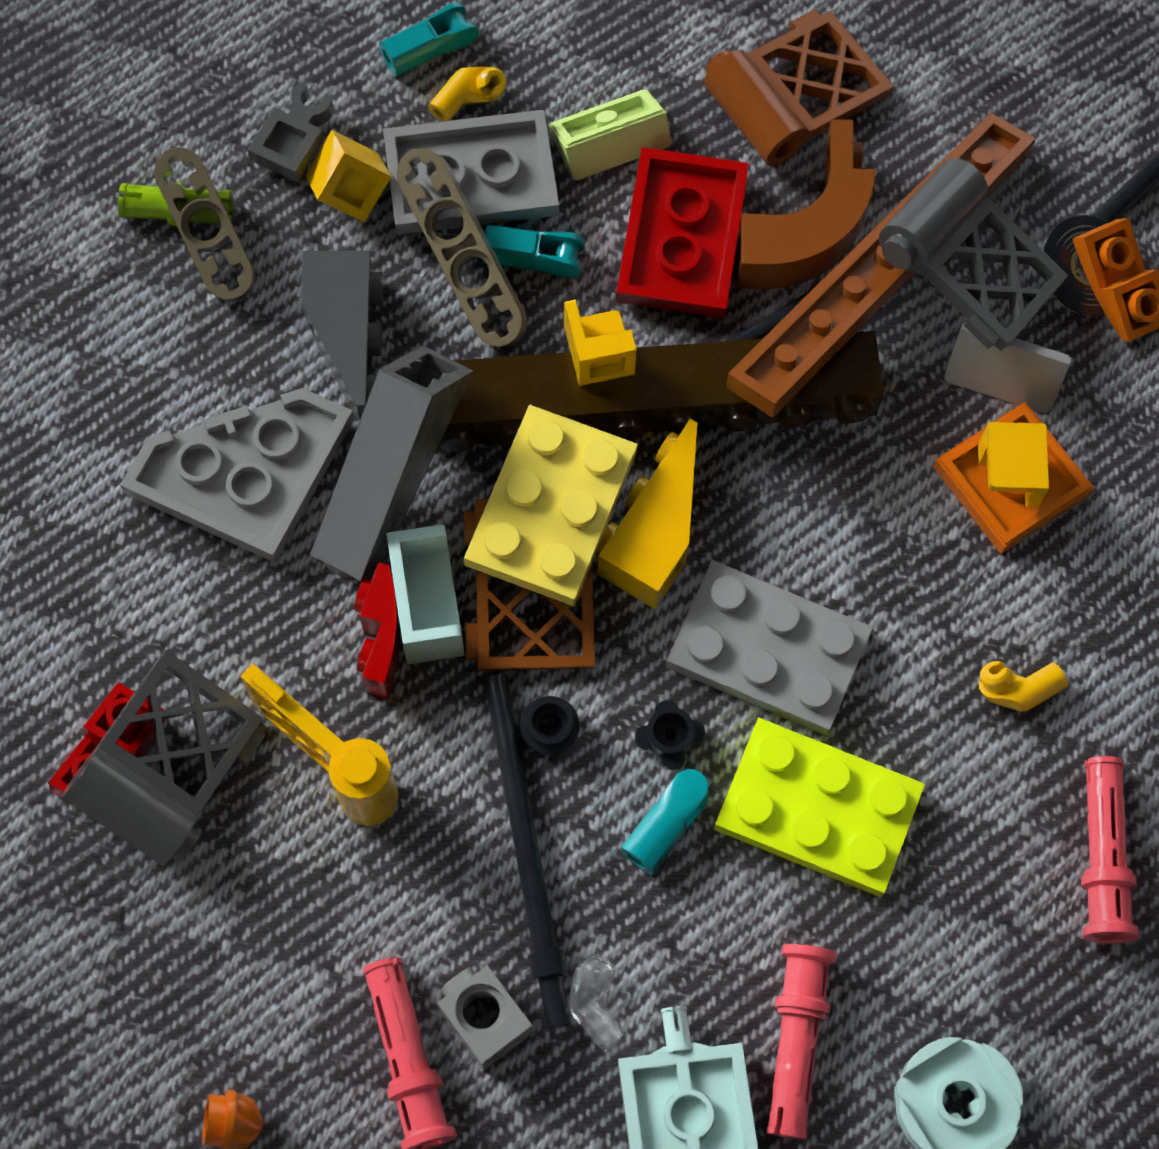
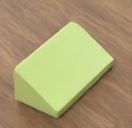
(610, 134)

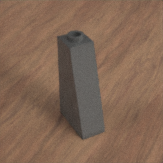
(388, 459)

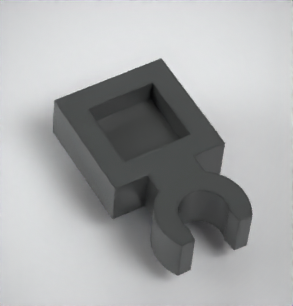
(292, 138)

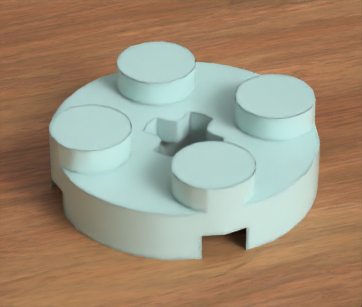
(965, 1065)

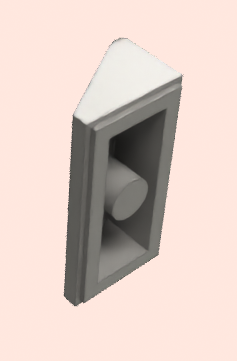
(1011, 375)

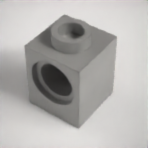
(493, 1042)

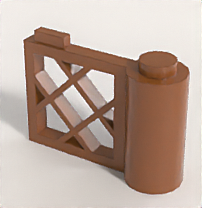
(762, 100)
(478, 633)

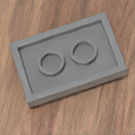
(496, 160)
(769, 647)

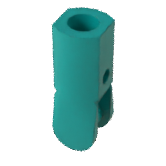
(421, 40)
(523, 250)
(667, 821)

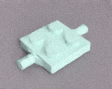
(687, 1094)

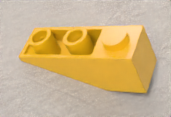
(653, 538)

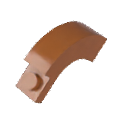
(806, 243)

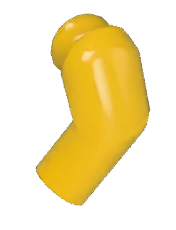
(467, 87)
(1020, 693)

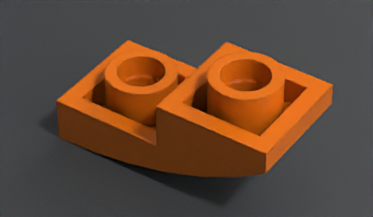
(1119, 278)

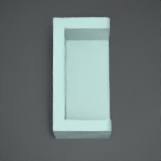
(425, 594)

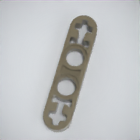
(467, 245)

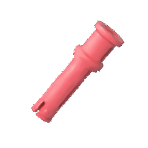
(1108, 878)
(801, 1010)
(413, 1082)

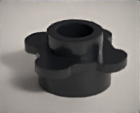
(670, 717)

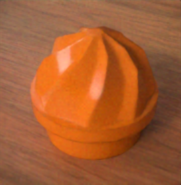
(230, 1121)

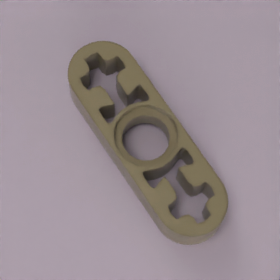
(200, 181)

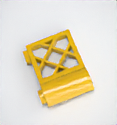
(355, 767)

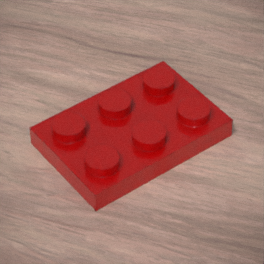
(682, 232)

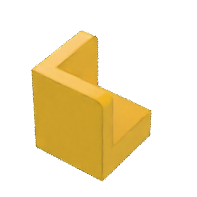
(348, 176)
(599, 345)
(1016, 459)

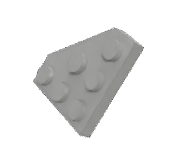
(243, 469)

